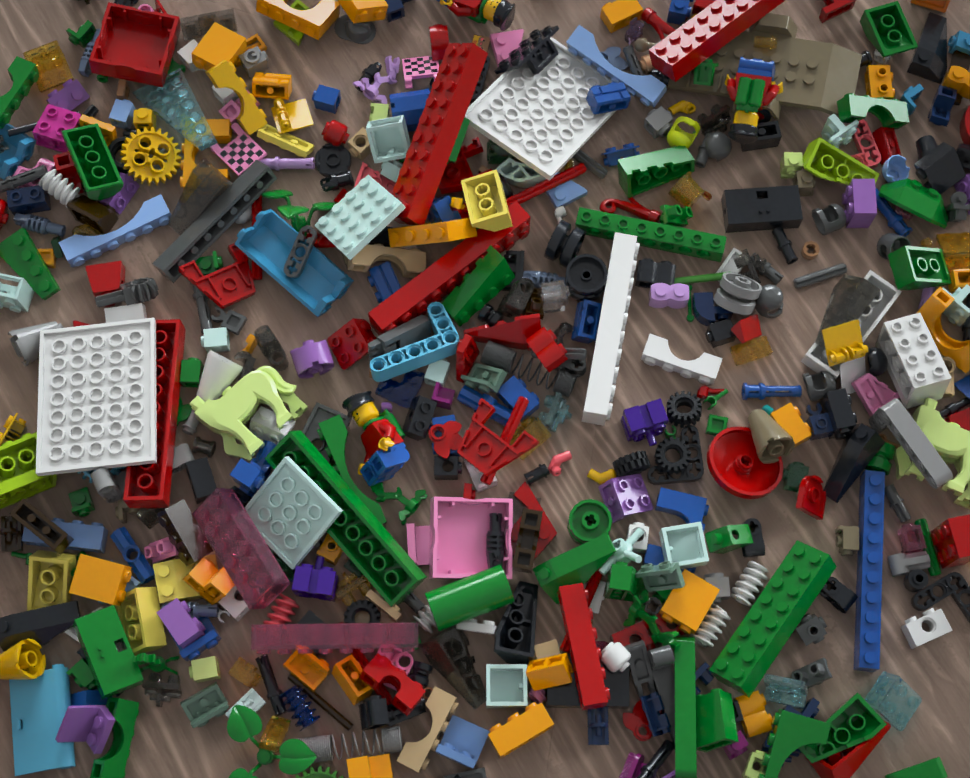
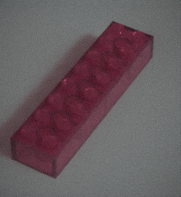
(334, 636)

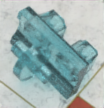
(557, 413)

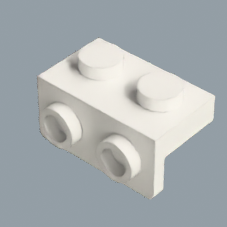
(264, 426)

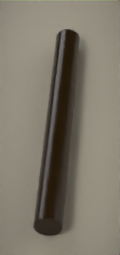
(322, 703)

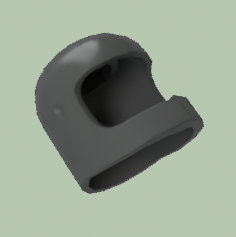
(829, 219)
(890, 241)
(769, 299)
(819, 384)

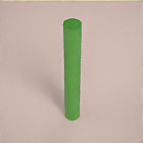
(699, 278)

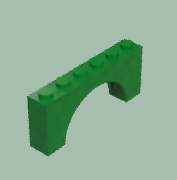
(789, 734)

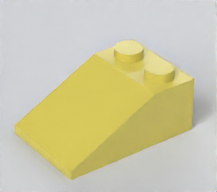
(49, 578)
(170, 580)

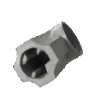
(903, 563)

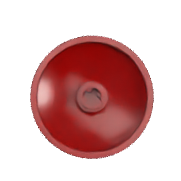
(736, 465)

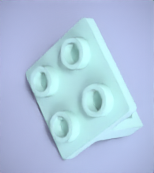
(837, 133)
(957, 311)

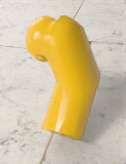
(682, 106)
(601, 478)

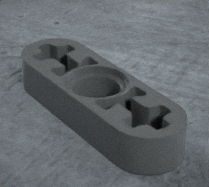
(311, 241)

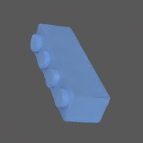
(86, 537)

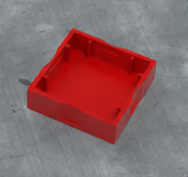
(135, 45)

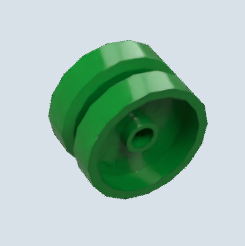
(588, 511)

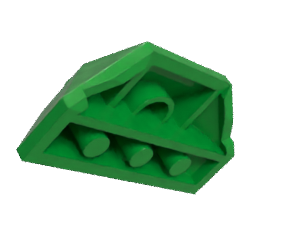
(917, 200)

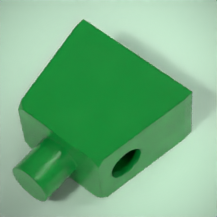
(722, 539)

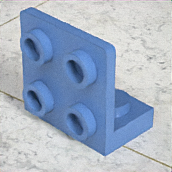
(462, 742)

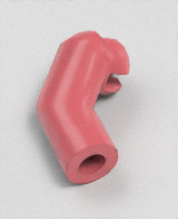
(554, 466)

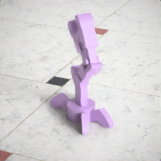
(371, 91)

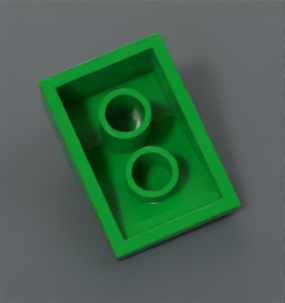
(888, 29)
(919, 268)

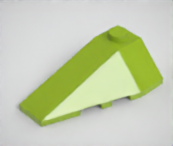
(833, 164)

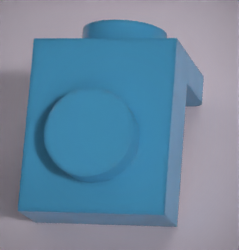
(959, 42)
(910, 95)

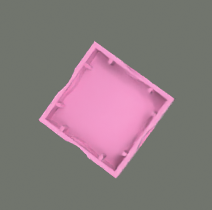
(460, 536)

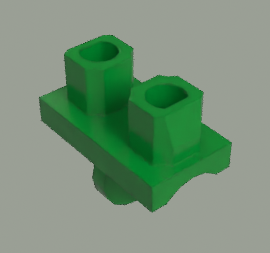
(675, 215)

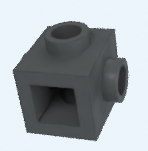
(815, 635)

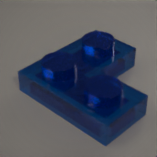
(402, 392)

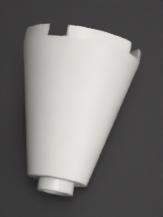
(217, 376)

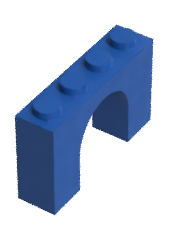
(684, 505)

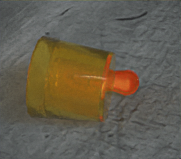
(687, 191)

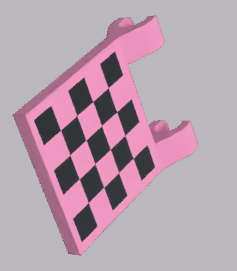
(419, 68)
(239, 152)

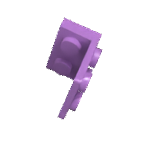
(625, 496)
(87, 724)

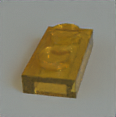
(751, 350)
(274, 733)

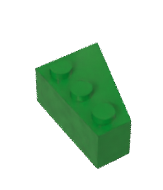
(623, 583)

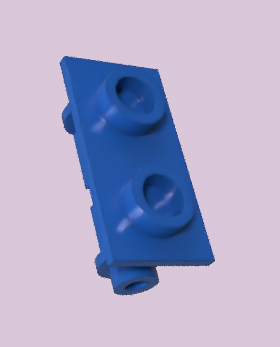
(613, 154)

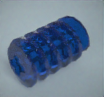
(300, 707)

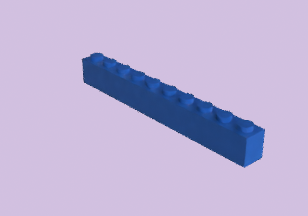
(869, 571)

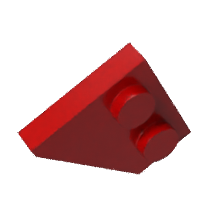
(465, 356)

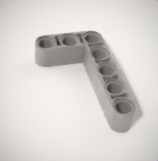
(913, 440)
(112, 487)

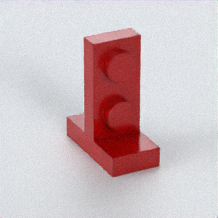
(835, 8)

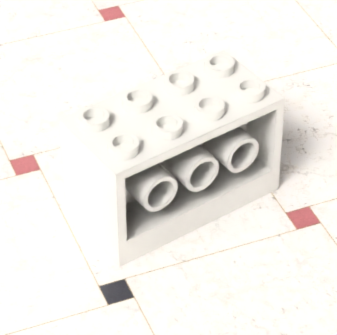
(913, 360)

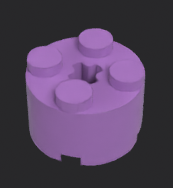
(312, 358)

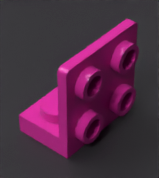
(51, 124)

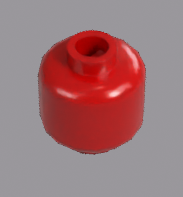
(335, 133)

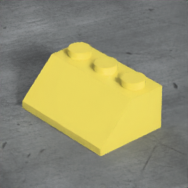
(486, 202)
(140, 620)

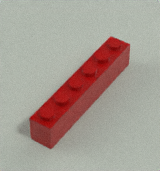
(582, 646)

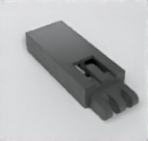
(401, 336)

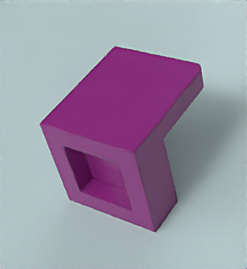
(443, 396)

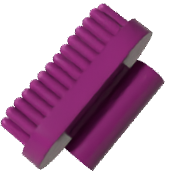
(632, 766)

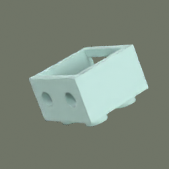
(388, 138)
(18, 297)
(684, 545)
(506, 686)

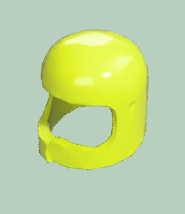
(679, 137)

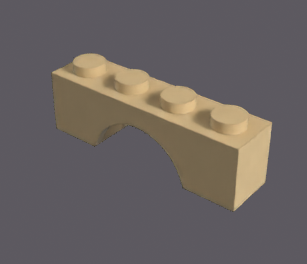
(409, 262)
(416, 753)

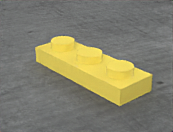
(285, 141)

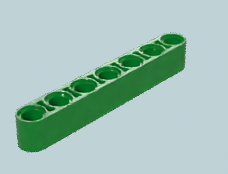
(685, 709)

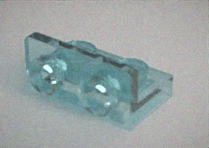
(785, 691)

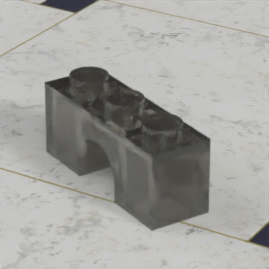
(198, 25)

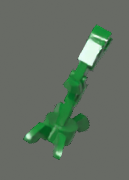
(410, 505)
(637, 612)
(156, 663)

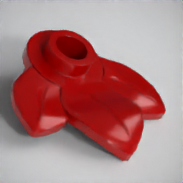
(449, 440)
(636, 720)

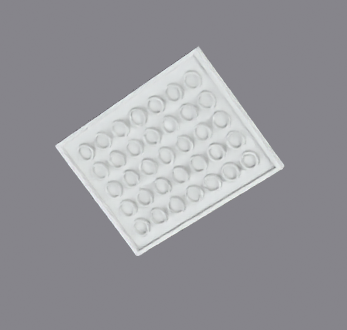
(543, 114)
(97, 397)

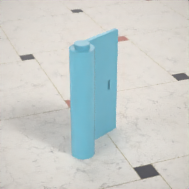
(36, 719)

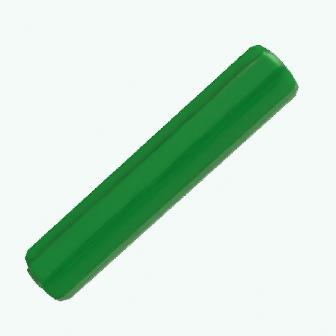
(934, 569)

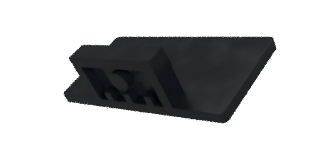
(535, 51)

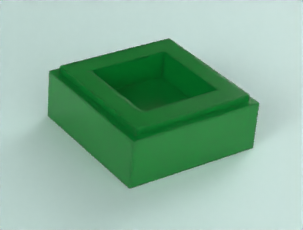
(716, 424)

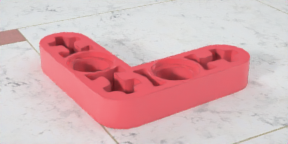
(864, 154)

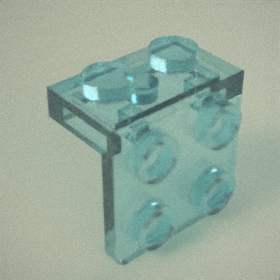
(893, 700)

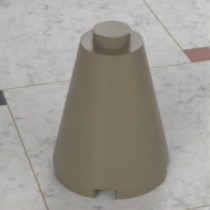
(769, 437)

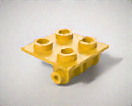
(291, 115)
(844, 343)
(11, 423)

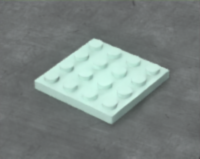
(359, 216)
(291, 512)

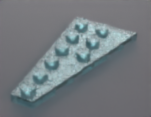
(178, 108)

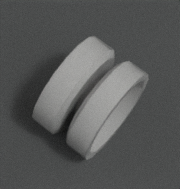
(737, 293)

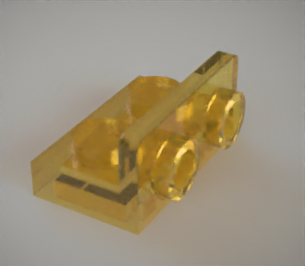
(536, 429)

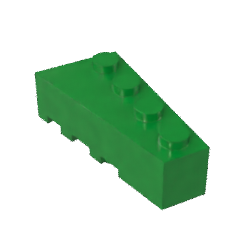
(653, 169)
(478, 287)

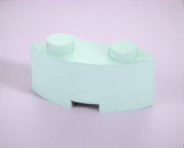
(519, 174)

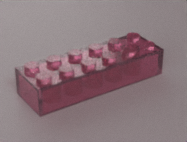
(241, 548)

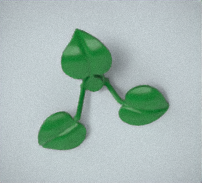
(290, 211)
(294, 753)

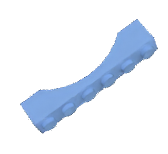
(646, 87)
(82, 248)

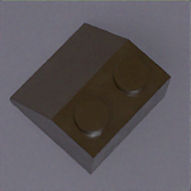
(93, 213)

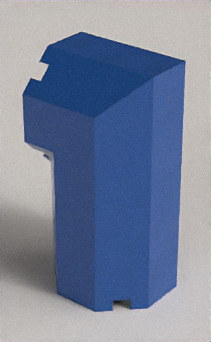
(410, 105)

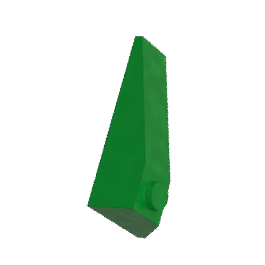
(574, 565)
(849, 726)

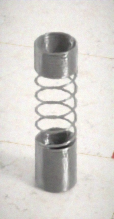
(324, 744)

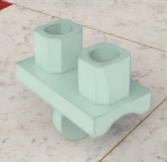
(251, 700)

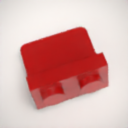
(351, 342)

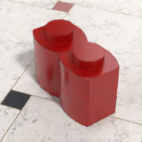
(546, 348)

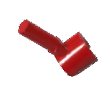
(704, 390)

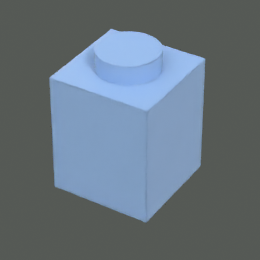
(122, 113)

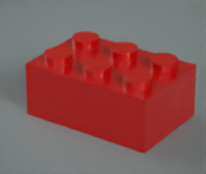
(952, 541)

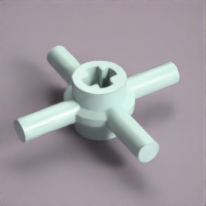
(623, 551)

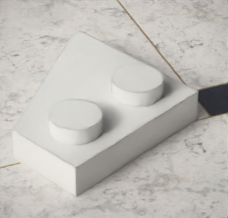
(471, 625)

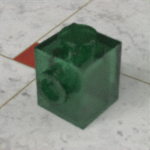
(793, 476)

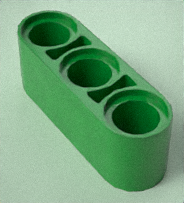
(929, 769)

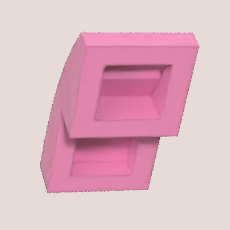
(232, 109)

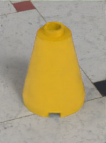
(22, 661)

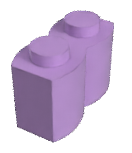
(666, 295)

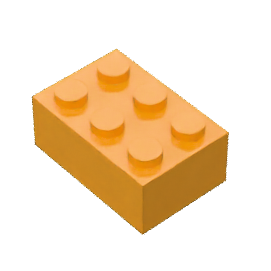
(520, 729)

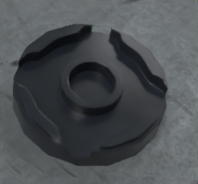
(332, 160)

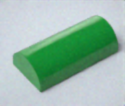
(93, 161)
(469, 597)

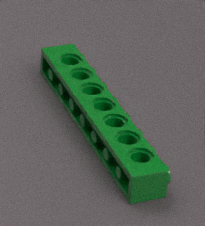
(652, 234)

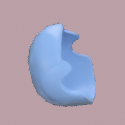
(895, 169)

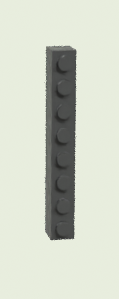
(215, 219)

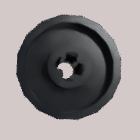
(564, 243)
(586, 277)

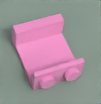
(418, 543)

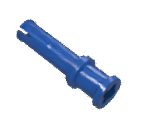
(894, 220)
(794, 391)

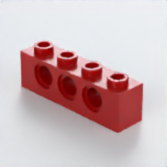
(641, 631)

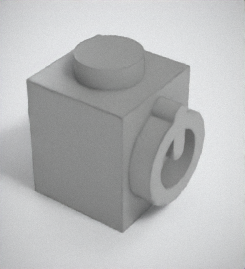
(254, 61)
(658, 122)
(722, 583)

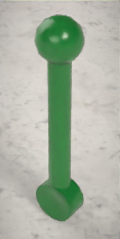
(690, 317)

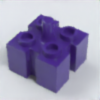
(644, 420)
(315, 582)

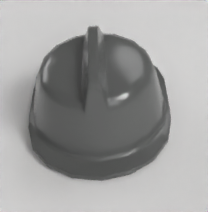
(357, 32)

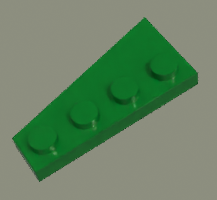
(27, 262)

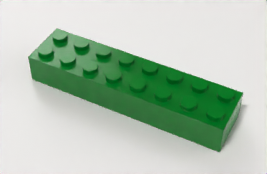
(773, 618)

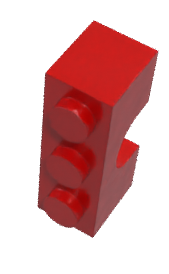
(381, 671)

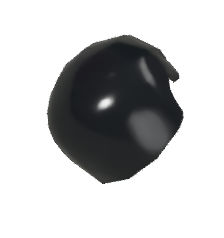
(877, 361)

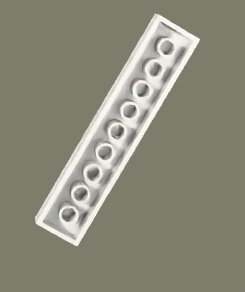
(609, 333)

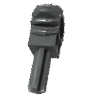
(132, 292)

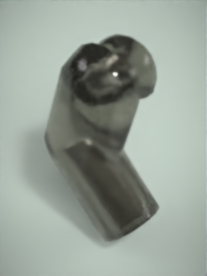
(561, 330)

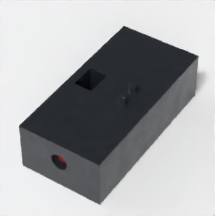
(761, 208)
(567, 695)

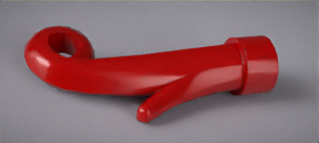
(650, 17)
(632, 208)

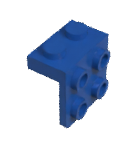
(207, 641)

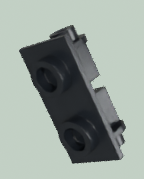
(397, 716)

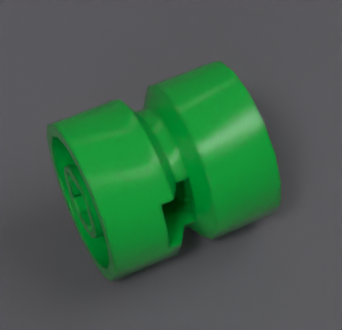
(881, 460)

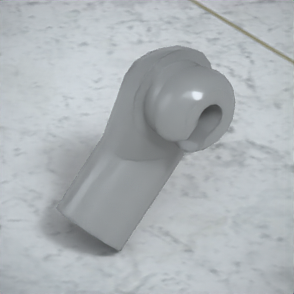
(247, 215)

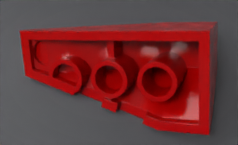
(508, 334)
(848, 761)

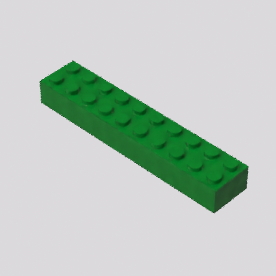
(356, 528)

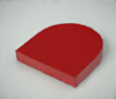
(811, 497)

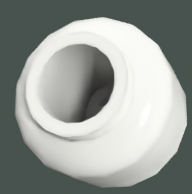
(615, 657)

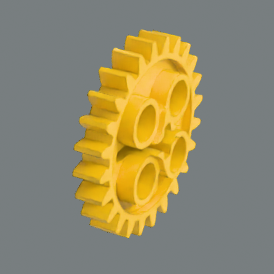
(145, 170)

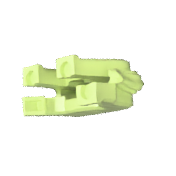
(239, 404)
(950, 443)

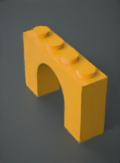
(310, 22)
(223, 133)
(431, 233)
(949, 347)

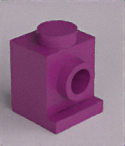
(738, 748)

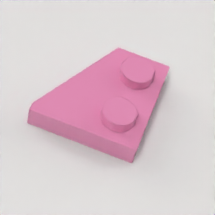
(504, 43)
(873, 393)

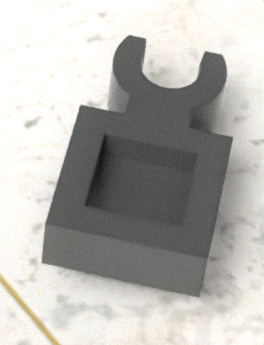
(232, 320)

